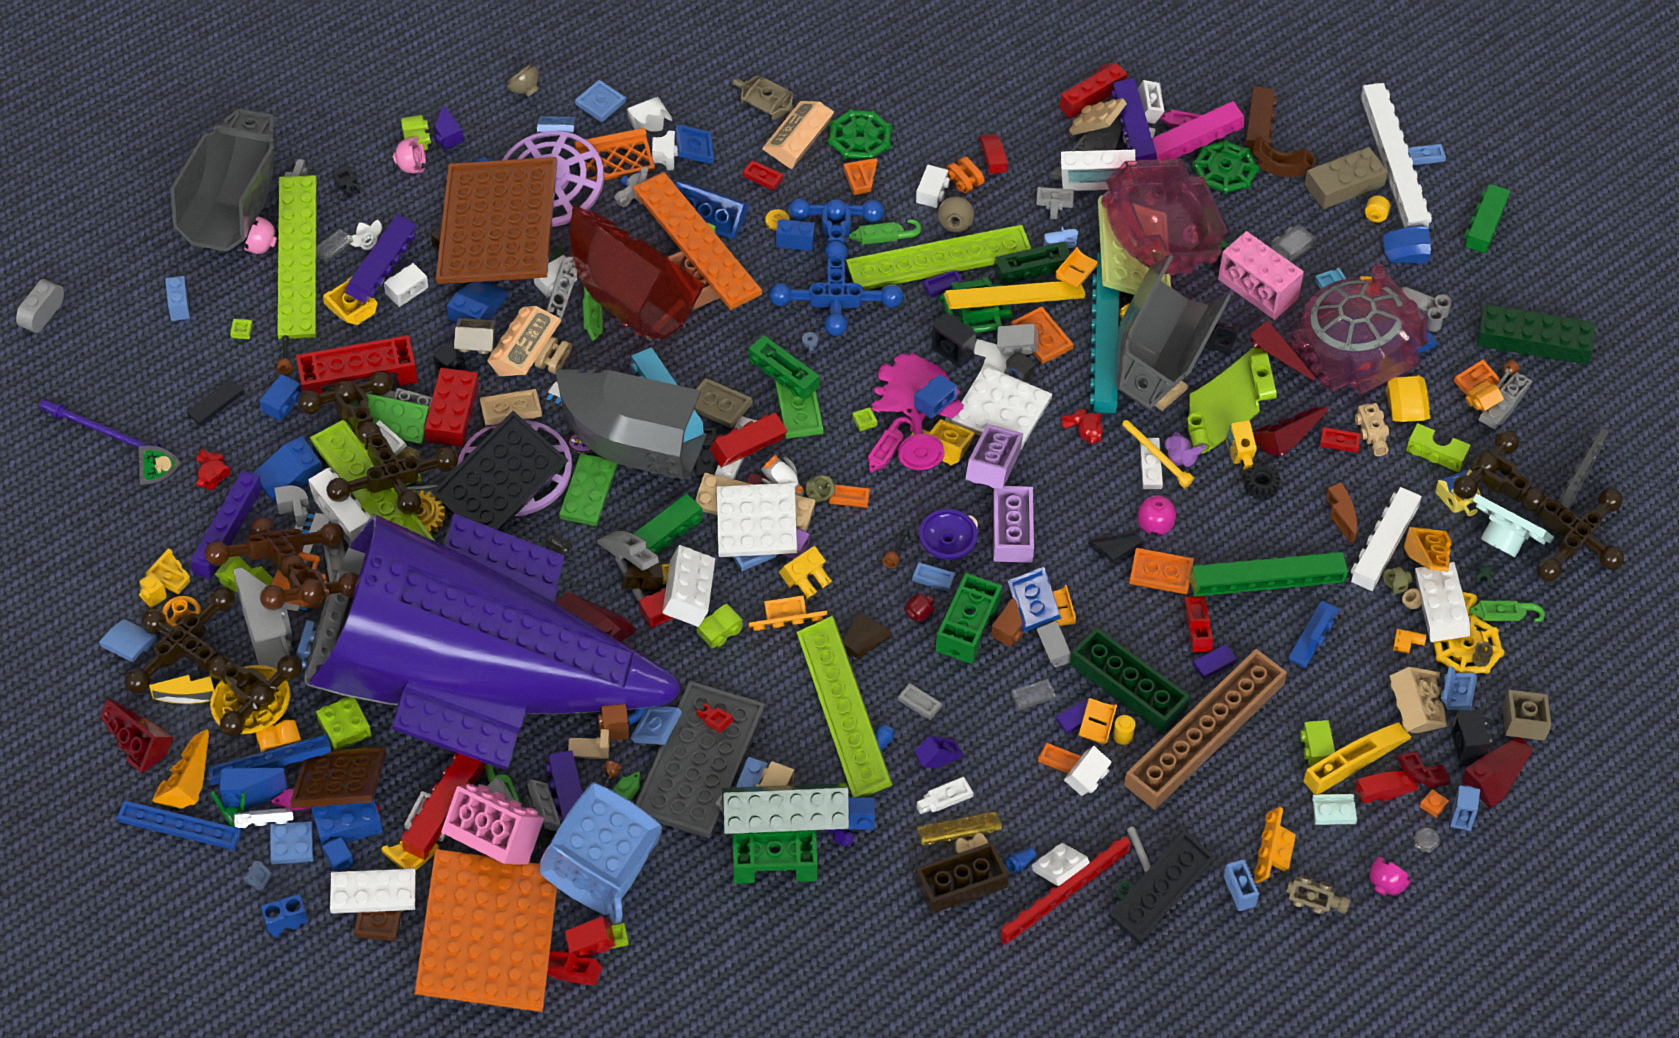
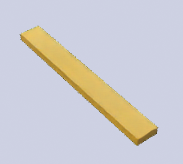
(1012, 294)

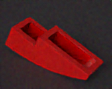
(993, 153)
(1198, 624)
(1385, 786)
(573, 969)

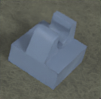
(257, 875)

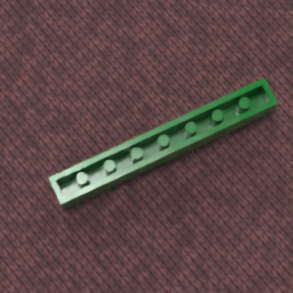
(1268, 574)

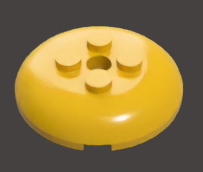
(224, 700)

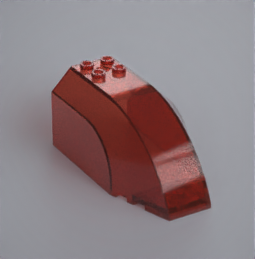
(631, 276)

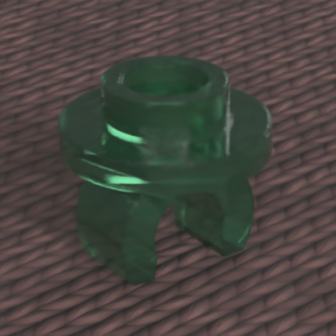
(1485, 572)

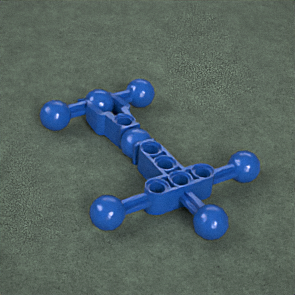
(836, 293)

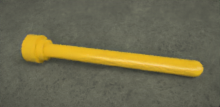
(1184, 478)

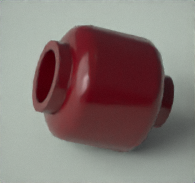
(919, 607)

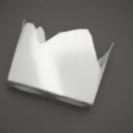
(648, 115)

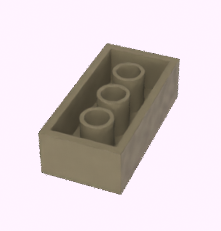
(1346, 177)

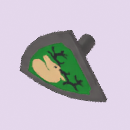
(156, 464)

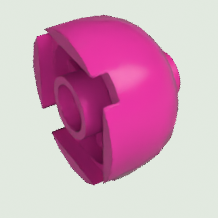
(1156, 515)
(1388, 877)

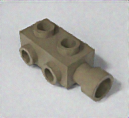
(1312, 898)

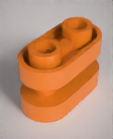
(965, 174)

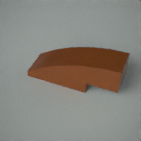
(1342, 511)

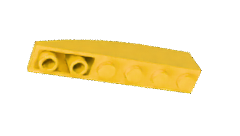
(1354, 757)

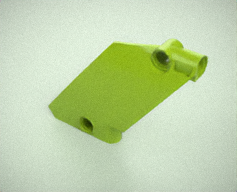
(1230, 399)

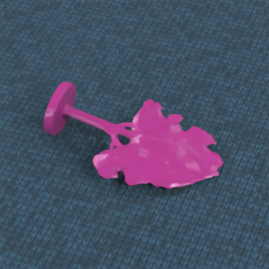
(904, 380)

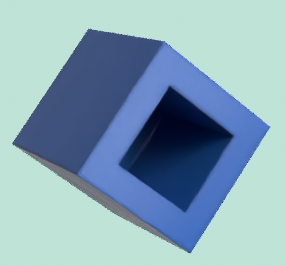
(337, 855)

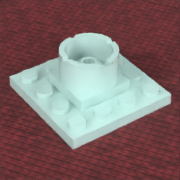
(1507, 529)

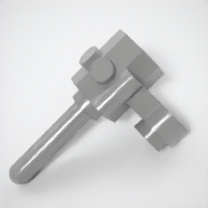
(625, 196)

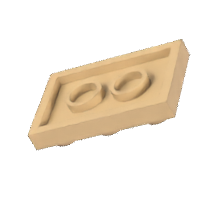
(1097, 116)
(498, 407)

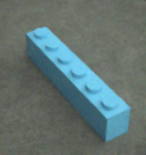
(649, 366)

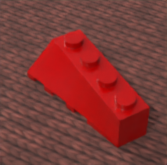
(1092, 90)

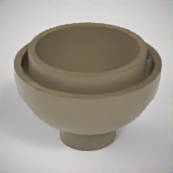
(525, 81)
(958, 208)

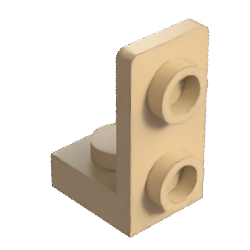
(591, 748)

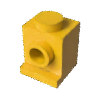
(152, 590)

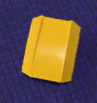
(347, 307)
(1408, 399)
(954, 440)

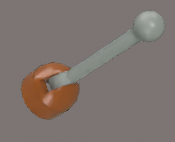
(1514, 367)

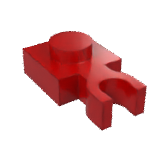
(716, 719)

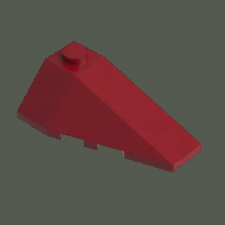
(1271, 342)
(1288, 432)
(598, 616)
(140, 738)
(1497, 771)

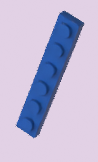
(276, 757)
(179, 825)

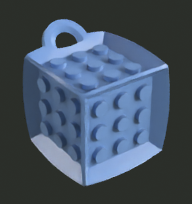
(600, 850)

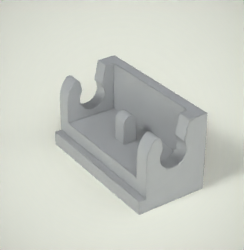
(1054, 644)

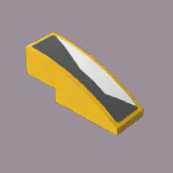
(183, 690)

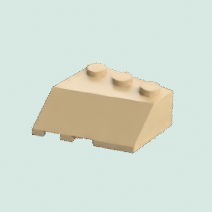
(1419, 699)

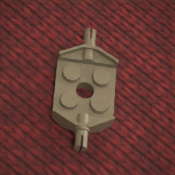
(777, 104)

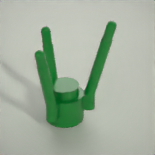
(229, 812)

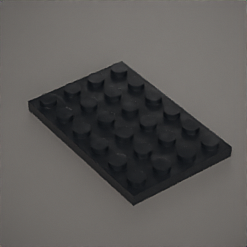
(501, 474)

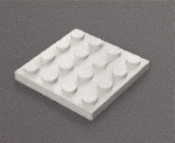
(1002, 403)
(756, 519)

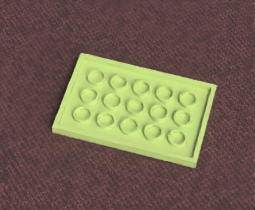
(1119, 268)

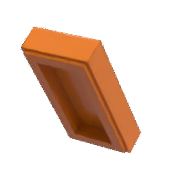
(850, 496)
(1058, 758)

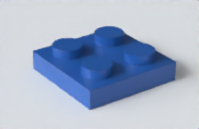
(694, 144)

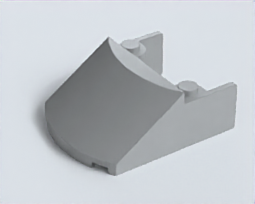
(267, 628)

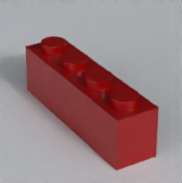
(748, 440)

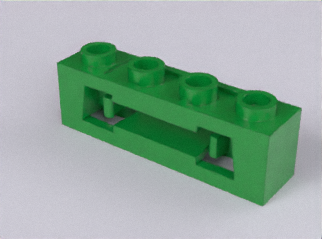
(783, 368)

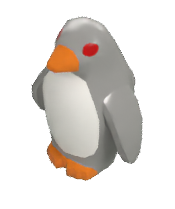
(780, 472)

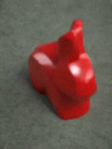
(1088, 425)
(212, 469)

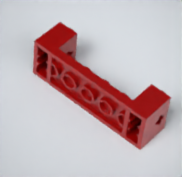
(357, 362)

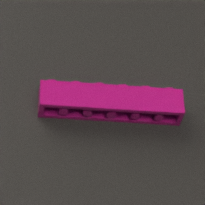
(1199, 132)

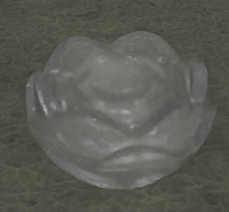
(1422, 843)

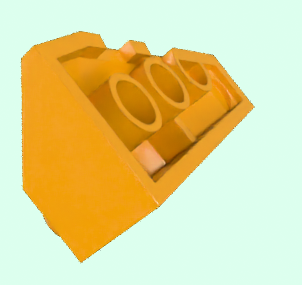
(1429, 548)
(187, 775)

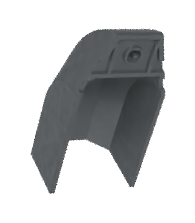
(225, 182)
(1161, 337)
(632, 419)

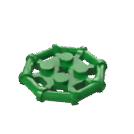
(860, 126)
(1231, 155)

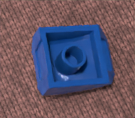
(1408, 244)

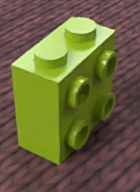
(343, 723)

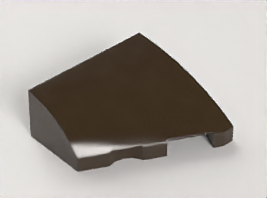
(864, 636)

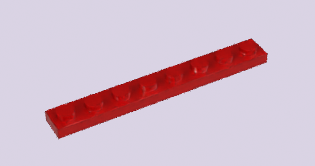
(1059, 894)

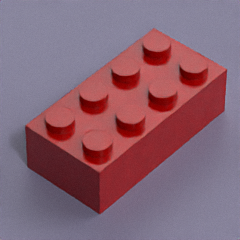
(451, 407)

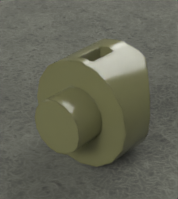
(817, 489)
(1398, 580)

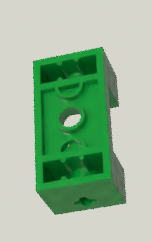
(960, 632)
(753, 854)

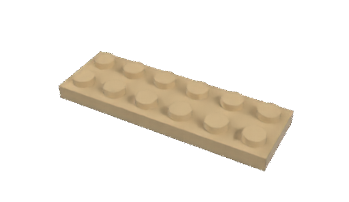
(707, 499)

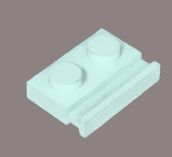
(1334, 809)

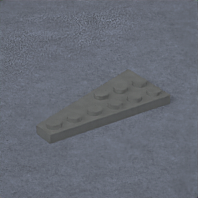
(1095, 140)
(1583, 469)

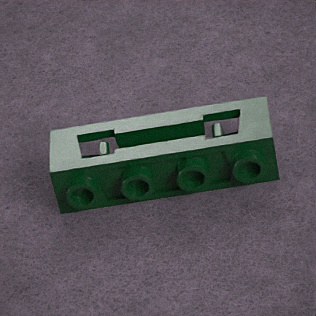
(1030, 263)

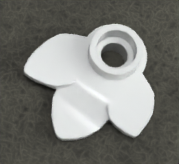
(367, 235)

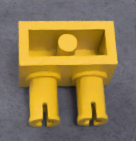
(806, 564)

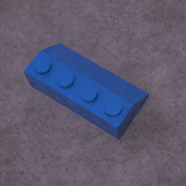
(716, 208)

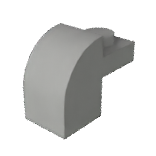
(294, 500)

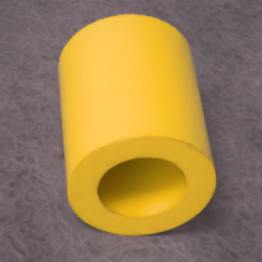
(1124, 729)

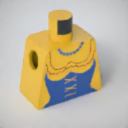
(1241, 443)

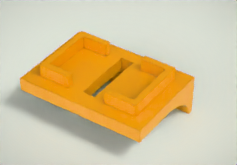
(1080, 262)
(1063, 600)
(1101, 712)

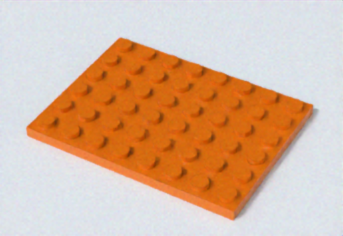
(486, 932)

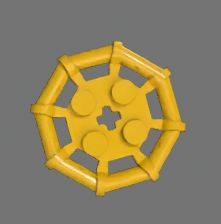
(1464, 653)

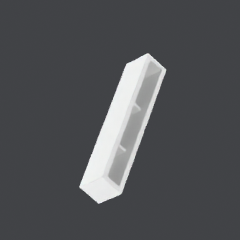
(1386, 538)

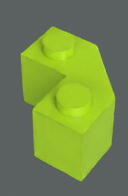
(226, 572)

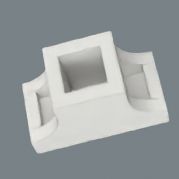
(665, 150)

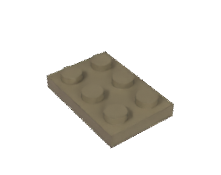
(721, 403)

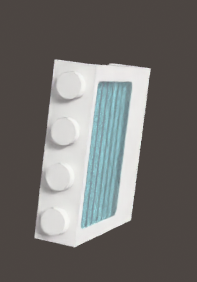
(1091, 168)

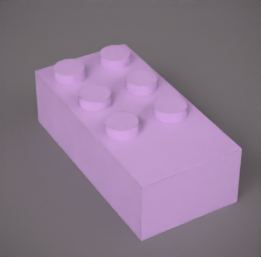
(994, 456)
(1013, 524)

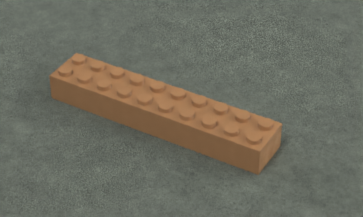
(1205, 729)

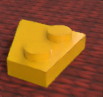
(170, 572)
(404, 859)

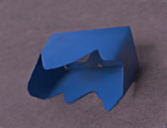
(286, 908)

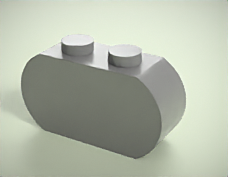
(39, 306)

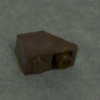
(646, 579)

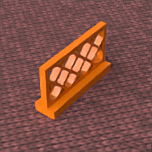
(611, 144)

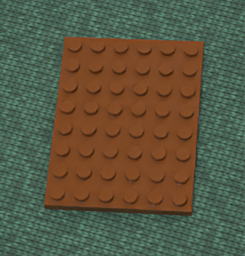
(497, 220)

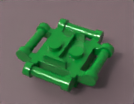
(979, 316)

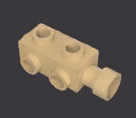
(1369, 417)

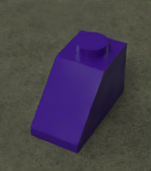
(447, 130)
(937, 752)

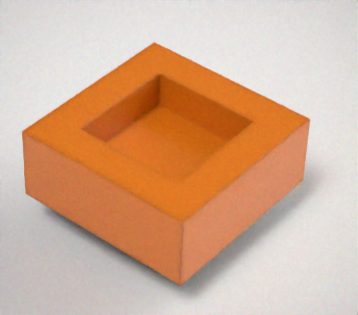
(1434, 803)

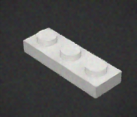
(1151, 467)

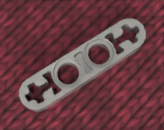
(562, 291)

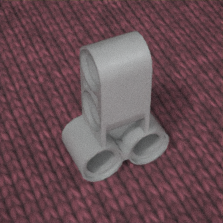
(1432, 308)

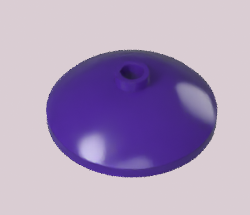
(948, 526)

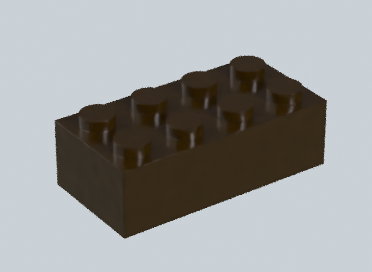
(961, 877)

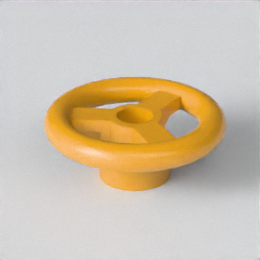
(180, 608)

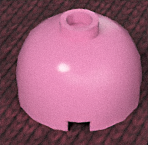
(410, 155)
(261, 237)

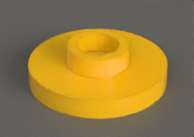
(772, 218)

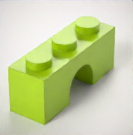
(1450, 456)

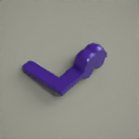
(840, 837)

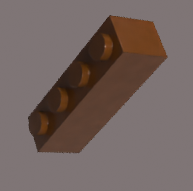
(1261, 116)

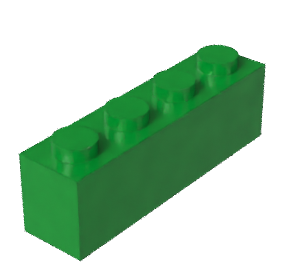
(1487, 218)
(670, 524)

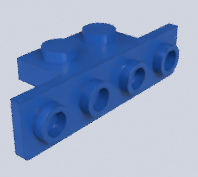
(1313, 634)

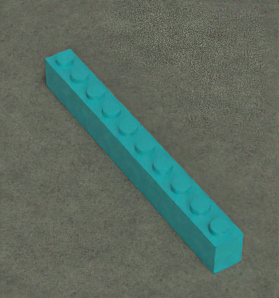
(1105, 340)

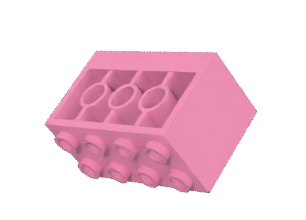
(1260, 275)
(493, 824)

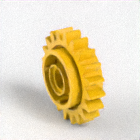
(431, 512)

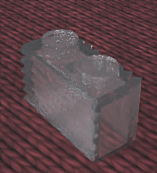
(1293, 242)

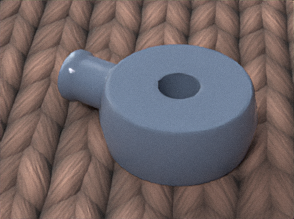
(810, 341)

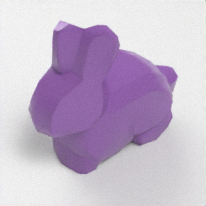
(1181, 450)

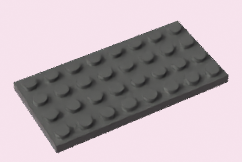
(699, 761)

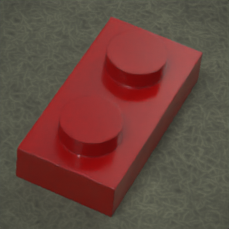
(762, 175)
(1340, 440)

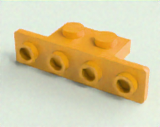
(785, 611)
(1275, 846)

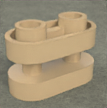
(559, 358)

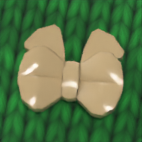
(962, 845)

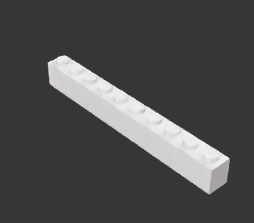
(1395, 155)

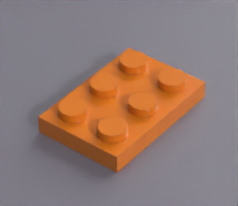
(1051, 338)
(1161, 571)

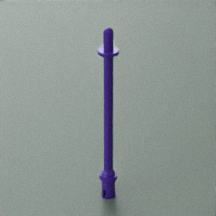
(59, 411)

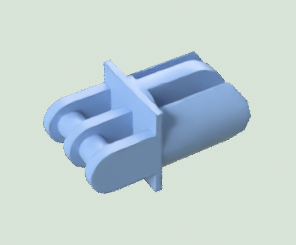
(1068, 236)

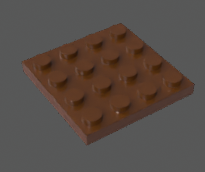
(339, 778)

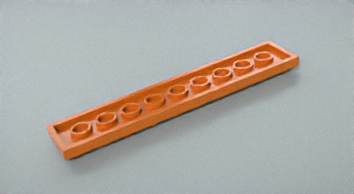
(697, 241)

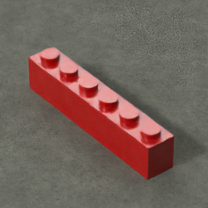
(428, 824)

